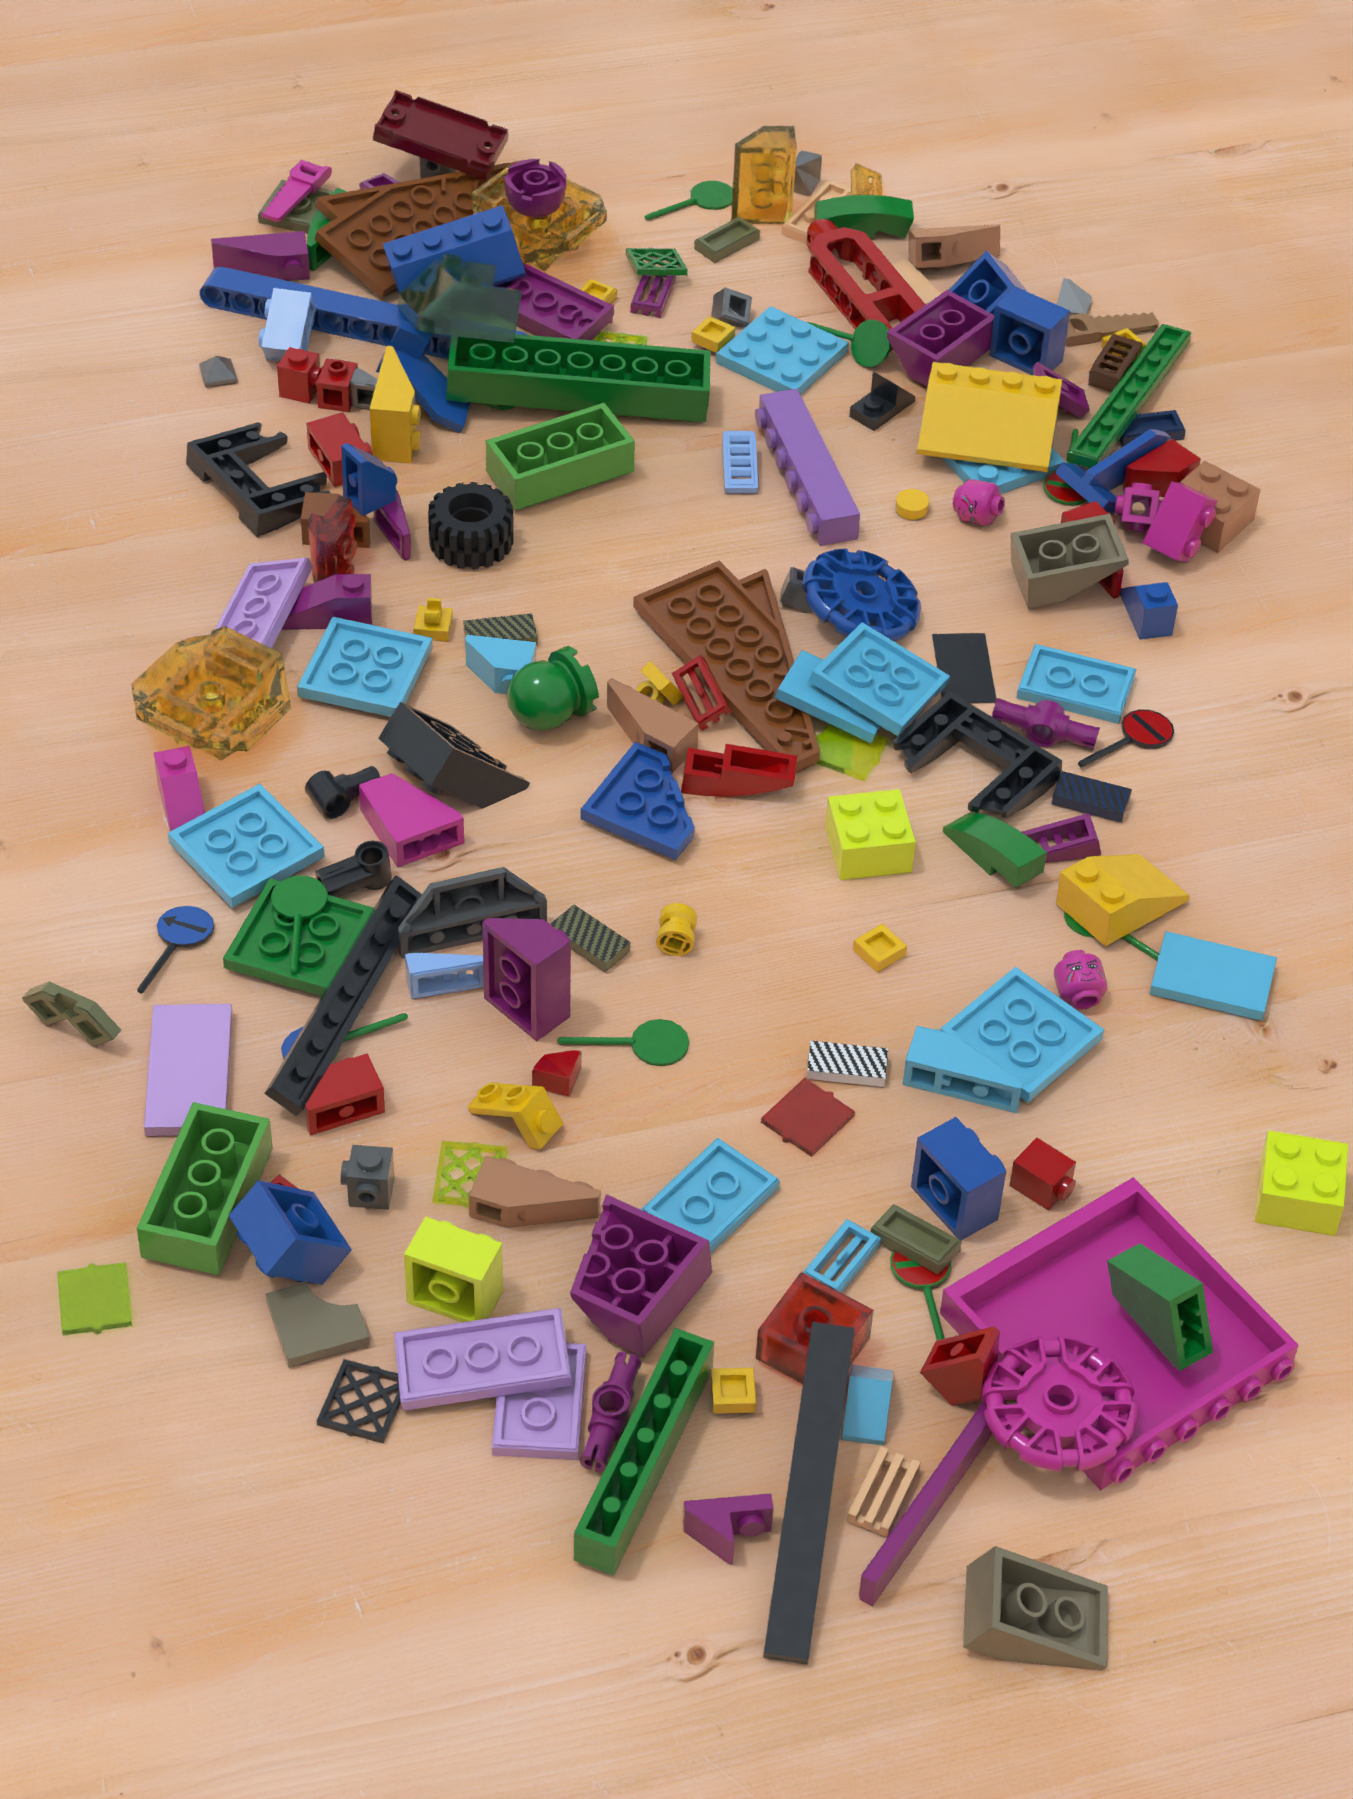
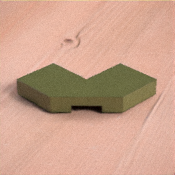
(56, 1004)

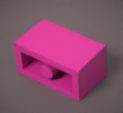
(1180, 522)

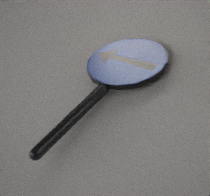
(181, 928)

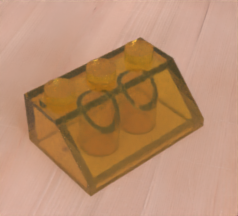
(764, 175)

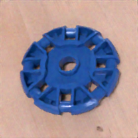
(835, 598)

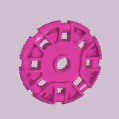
(1055, 1424)

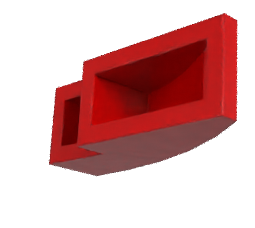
(737, 771)

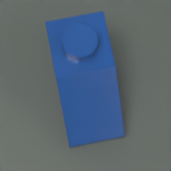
(366, 480)
(1151, 609)

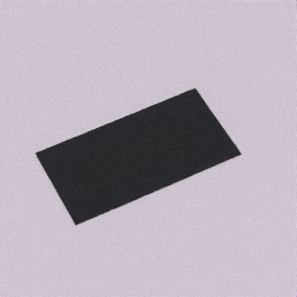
(968, 664)

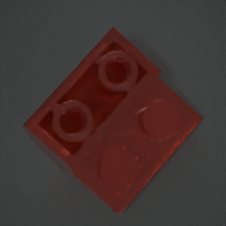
(332, 540)

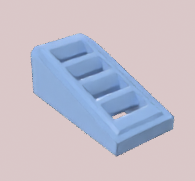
(739, 460)
(434, 973)

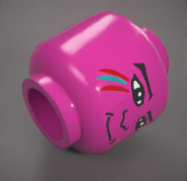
(978, 502)
(1080, 979)

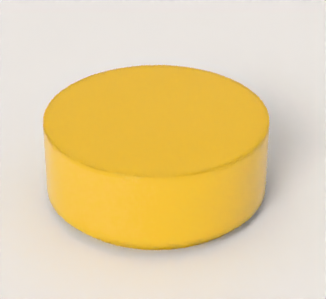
(912, 504)

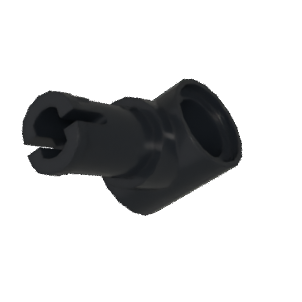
(334, 794)

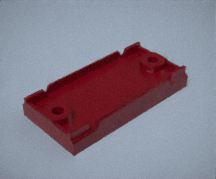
(440, 134)

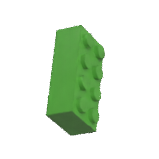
(560, 456)
(202, 1182)

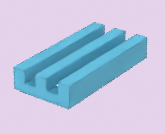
(855, 1265)

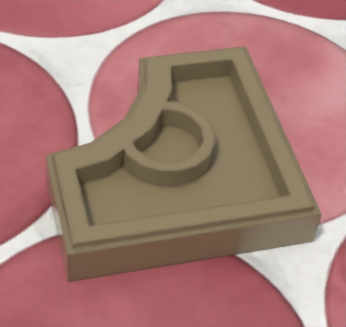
(312, 1327)

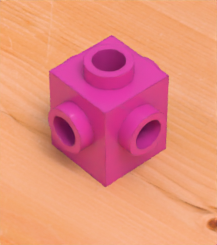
(1142, 494)

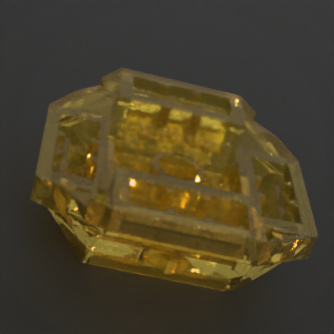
(548, 238)
(214, 692)

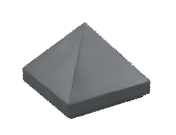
(217, 371)

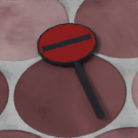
(1142, 728)

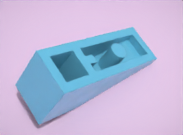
(955, 1069)

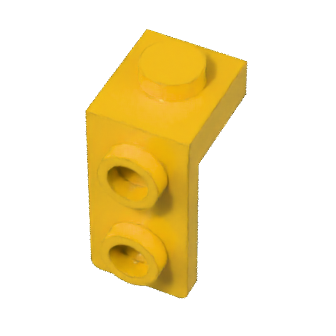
(525, 1104)

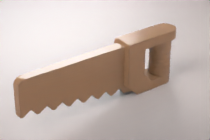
(1095, 328)

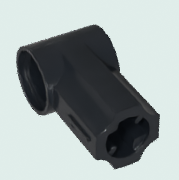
(365, 869)

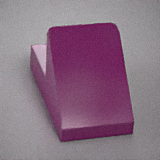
(1071, 396)
(718, 1519)

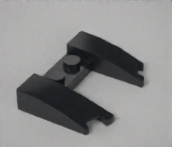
(225, 461)
(1028, 767)

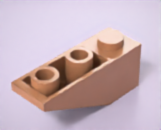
(952, 245)
(652, 722)
(525, 1197)

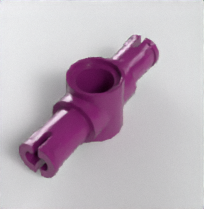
(1045, 723)
(607, 1426)

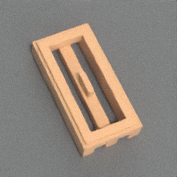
(895, 1464)

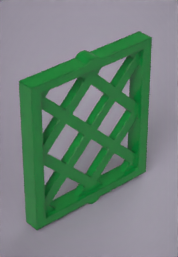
(661, 254)

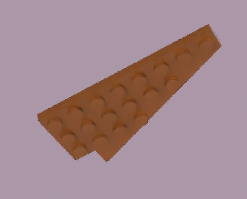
(380, 214)
(745, 645)

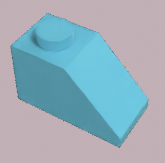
(497, 659)

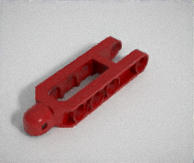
(893, 296)

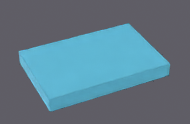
(1077, 683)
(807, 697)
(1213, 976)
(714, 1193)

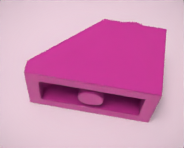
(178, 786)

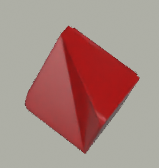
(557, 1071)

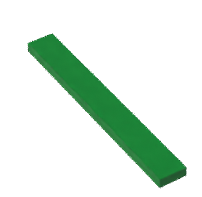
(1128, 396)

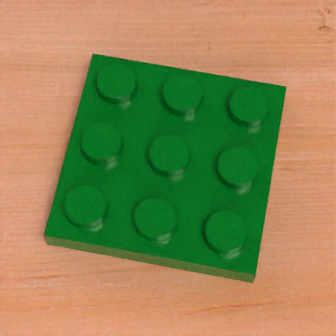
(265, 943)

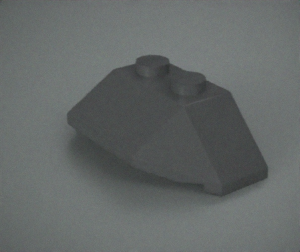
(454, 909)

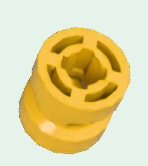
(676, 929)

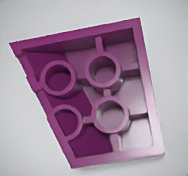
(638, 1275)

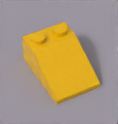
(394, 413)
(1116, 894)

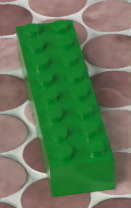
(579, 375)

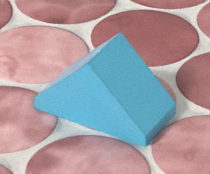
(867, 1405)

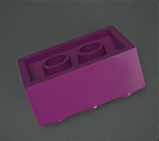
(941, 332)
(527, 972)

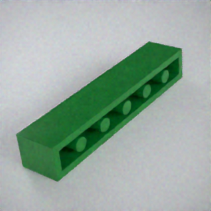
(643, 1452)

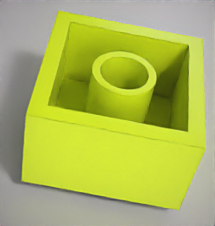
(870, 834)
(1301, 1183)
(453, 1271)

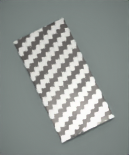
(847, 1063)

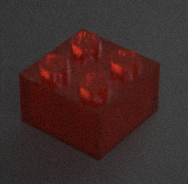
(787, 1329)

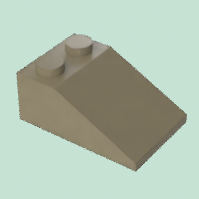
(1065, 558)
(1034, 1612)

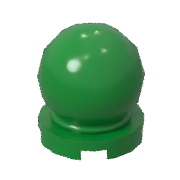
(550, 691)

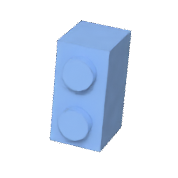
(288, 322)

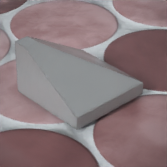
(1074, 298)

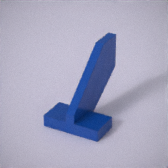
(426, 378)
(1110, 472)

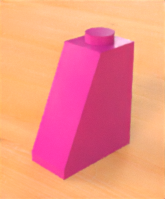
(409, 819)

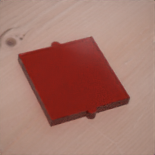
(808, 1117)

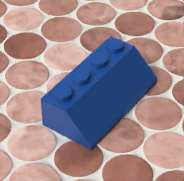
(475, 238)

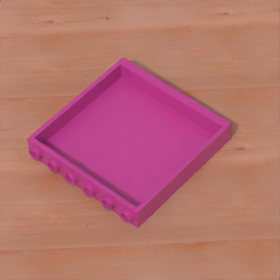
(1063, 1289)

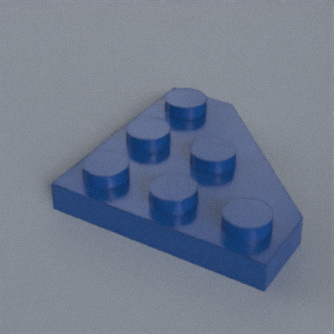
(642, 803)

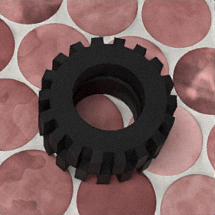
(470, 525)

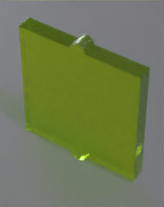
(849, 753)
(94, 1298)

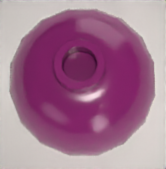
(535, 188)

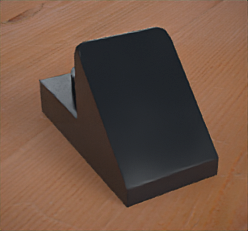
(881, 403)

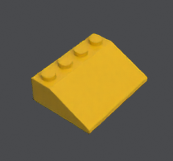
(989, 416)

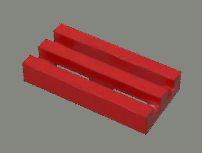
(712, 712)

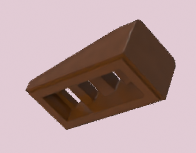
(1106, 379)

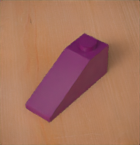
(269, 255)
(336, 596)

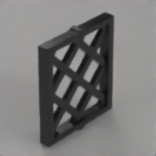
(351, 1428)

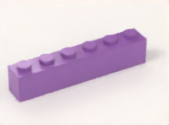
(808, 467)

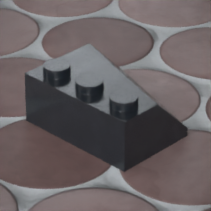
(447, 759)

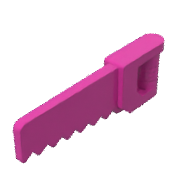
(303, 179)

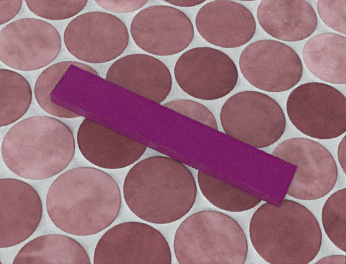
(924, 1507)

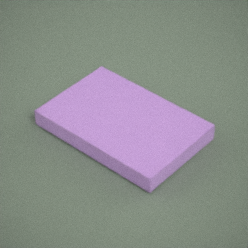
(543, 1420)

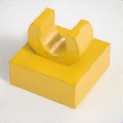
(434, 620)
(658, 685)

